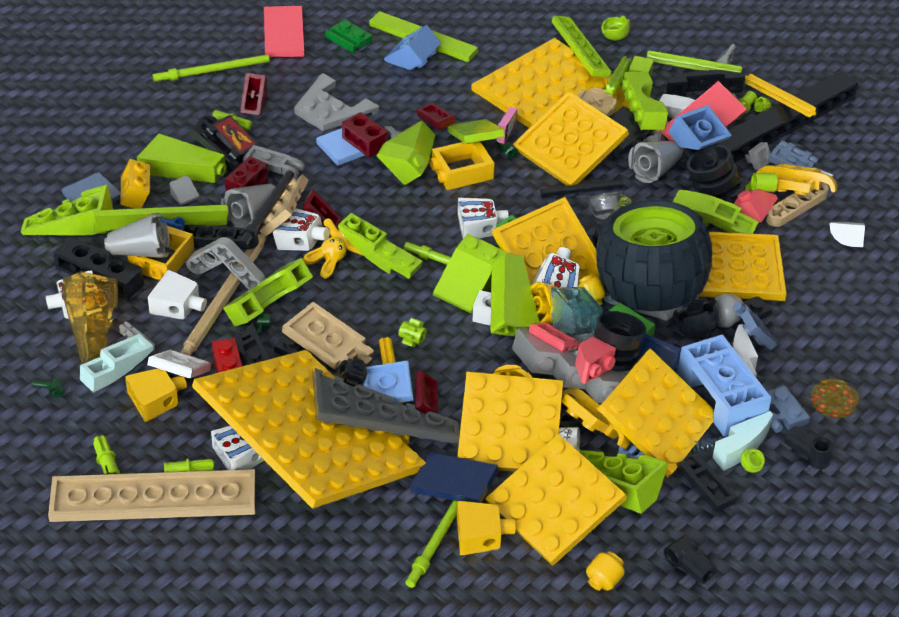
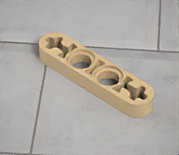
(776, 219)

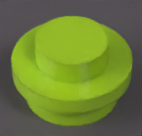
(752, 460)

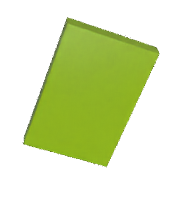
(476, 131)

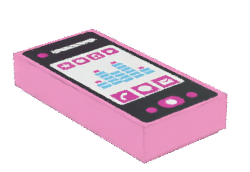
(508, 123)

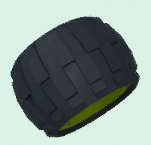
(654, 255)

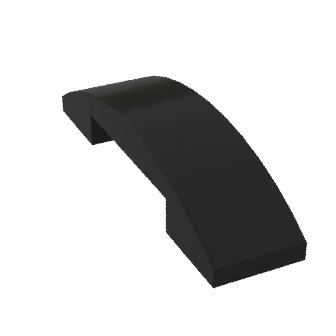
(704, 80)

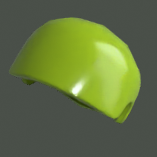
(616, 28)

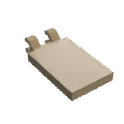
(326, 336)

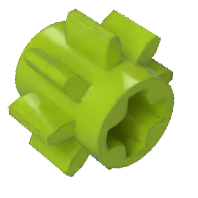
(412, 332)

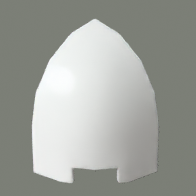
(848, 233)

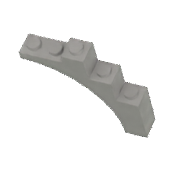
(546, 359)

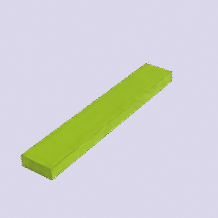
(404, 28)
(581, 46)
(192, 215)

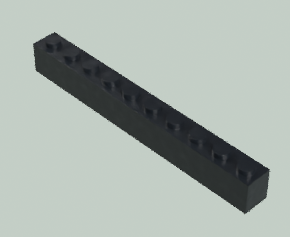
(782, 120)

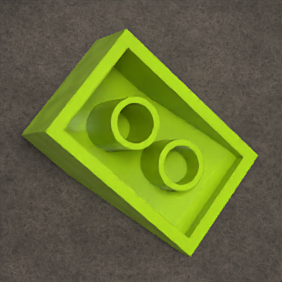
(467, 273)

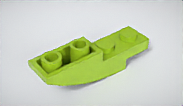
(717, 212)
(373, 245)

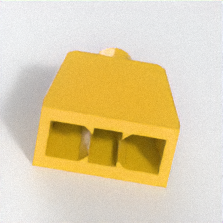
(154, 392)
(480, 527)

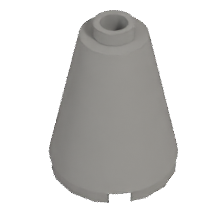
(653, 159)
(246, 203)
(141, 238)

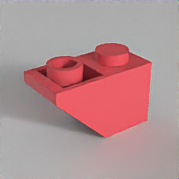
(594, 359)

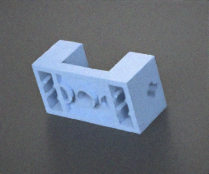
(736, 396)

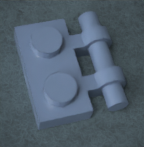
(789, 154)
(754, 326)
(786, 410)

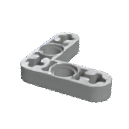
(223, 250)

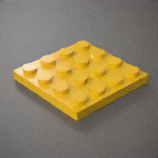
(570, 139)
(544, 233)
(746, 267)
(658, 411)
(508, 418)
(556, 499)

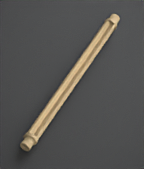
(218, 303)

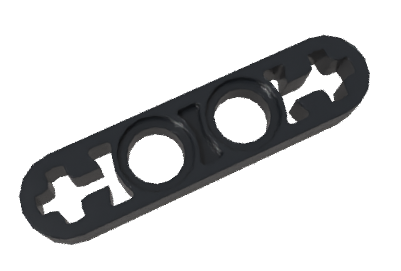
(217, 232)

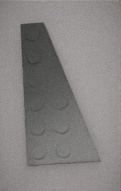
(376, 411)

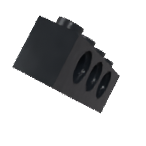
(78, 257)

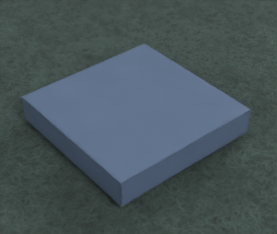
(74, 190)

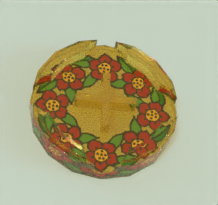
(834, 398)

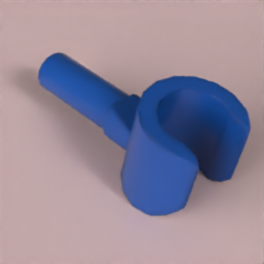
(177, 223)

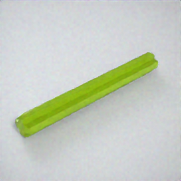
(690, 63)
(617, 75)

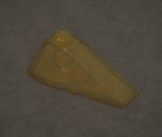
(90, 308)

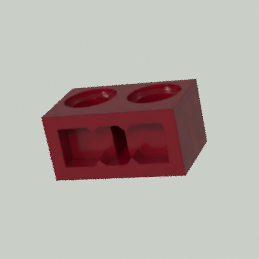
(364, 134)
(249, 173)

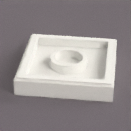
(179, 363)

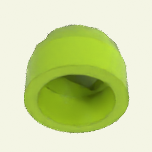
(762, 104)

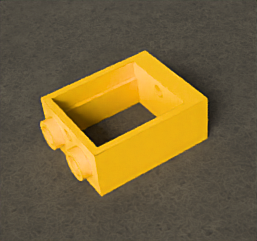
(480, 171)
(180, 242)

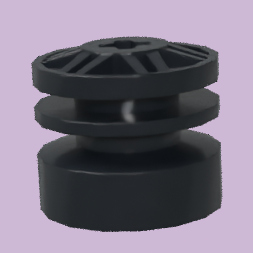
(624, 333)

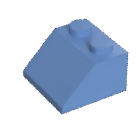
(414, 49)
(698, 129)

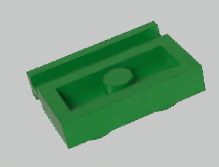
(349, 36)

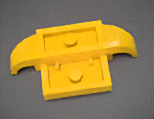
(799, 178)
(583, 406)

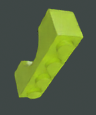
(647, 112)
(267, 291)

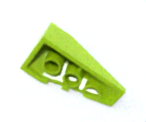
(408, 152)
(70, 217)
(637, 478)

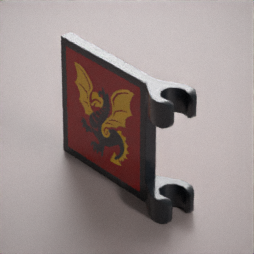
(232, 135)

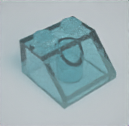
(574, 310)

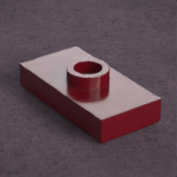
(435, 116)
(425, 393)

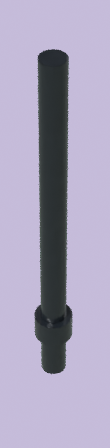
(251, 230)

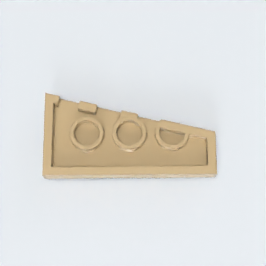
(283, 209)

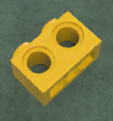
(135, 184)

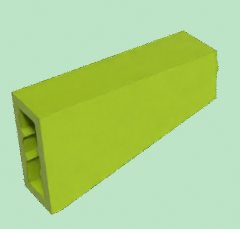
(179, 159)
(511, 296)

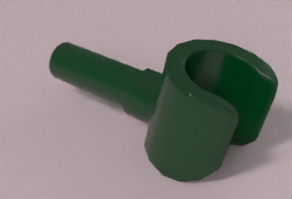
(509, 150)
(263, 321)
(54, 386)

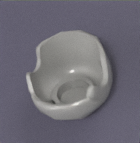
(727, 312)

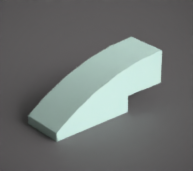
(114, 362)
(741, 437)

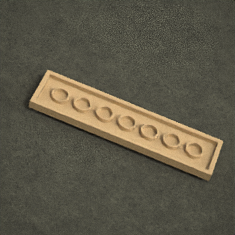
(152, 495)

